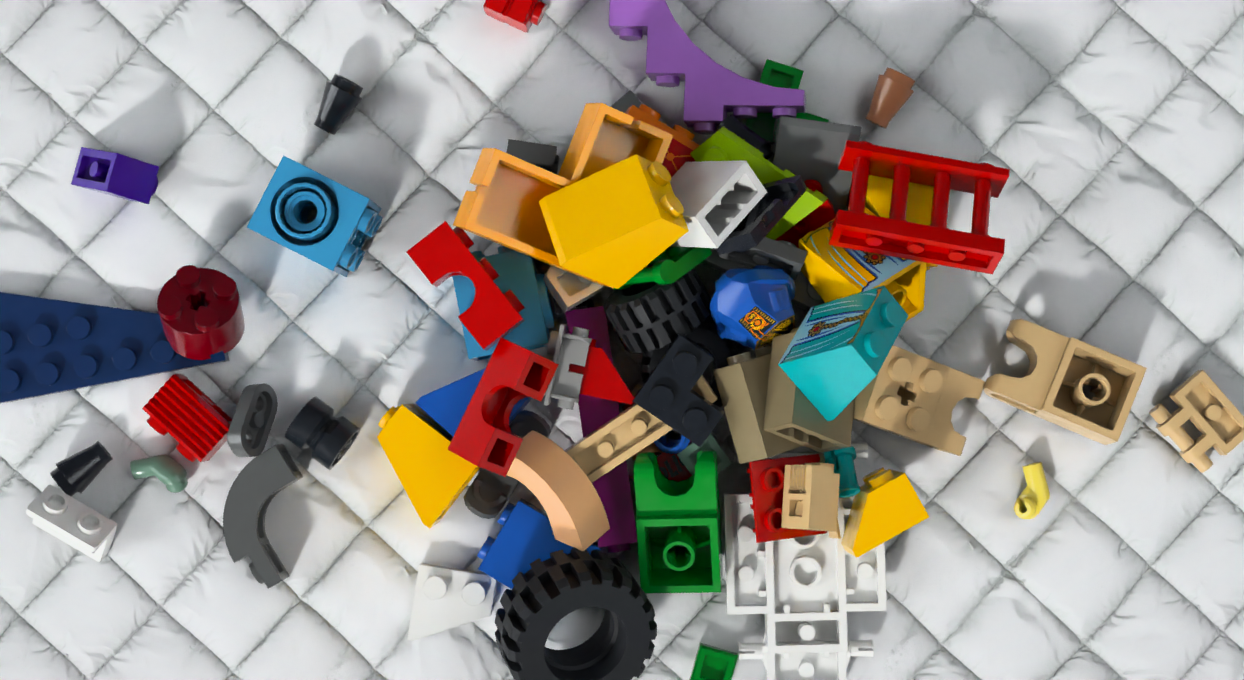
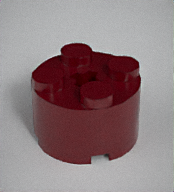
(201, 312)

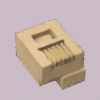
(811, 498)

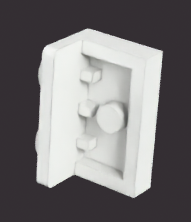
(72, 522)

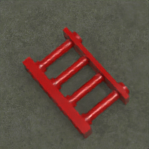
(911, 240)

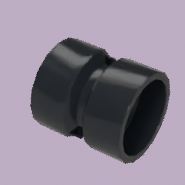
(322, 432)

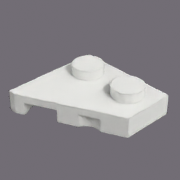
(449, 599)

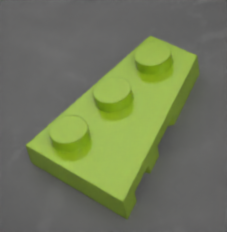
(729, 147)

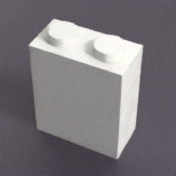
(714, 199)

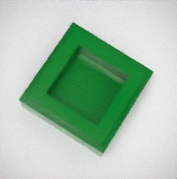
(713, 663)

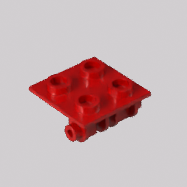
(767, 497)

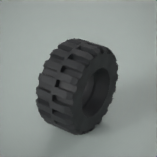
(555, 590)

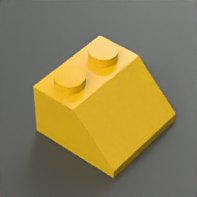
(881, 511)

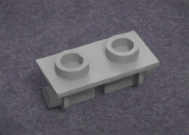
(567, 350)

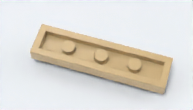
(623, 437)

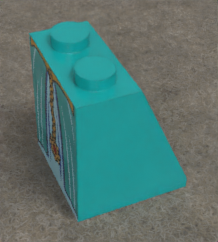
(842, 348)

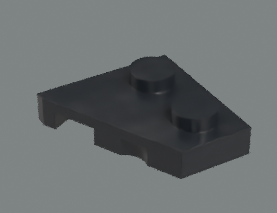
(765, 215)

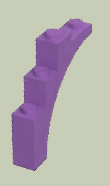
(708, 85)

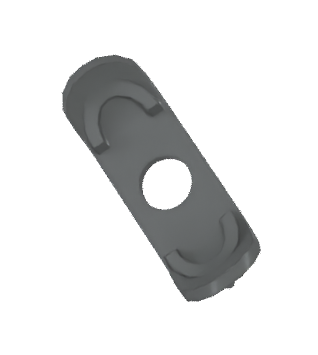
(490, 490)

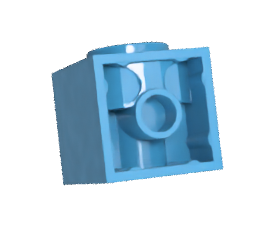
(340, 224)
(520, 275)

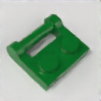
(669, 266)

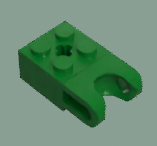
(677, 515)

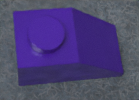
(115, 175)

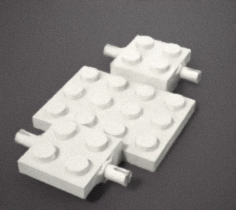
(801, 589)

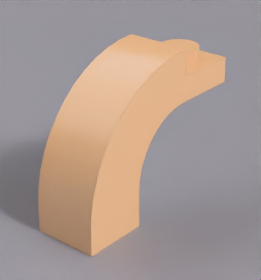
(562, 489)

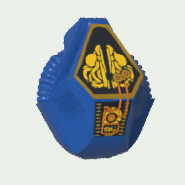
(753, 305)

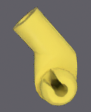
(1035, 493)

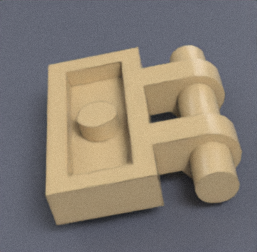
(1211, 414)

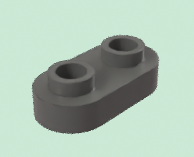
(252, 420)

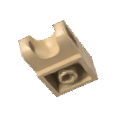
(1056, 378)
(916, 400)

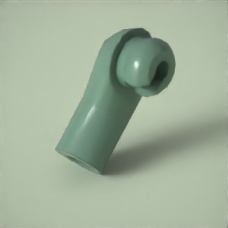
(162, 467)

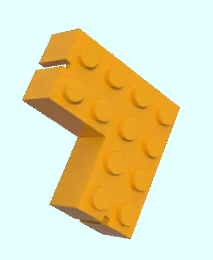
(509, 189)

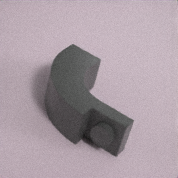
(247, 508)

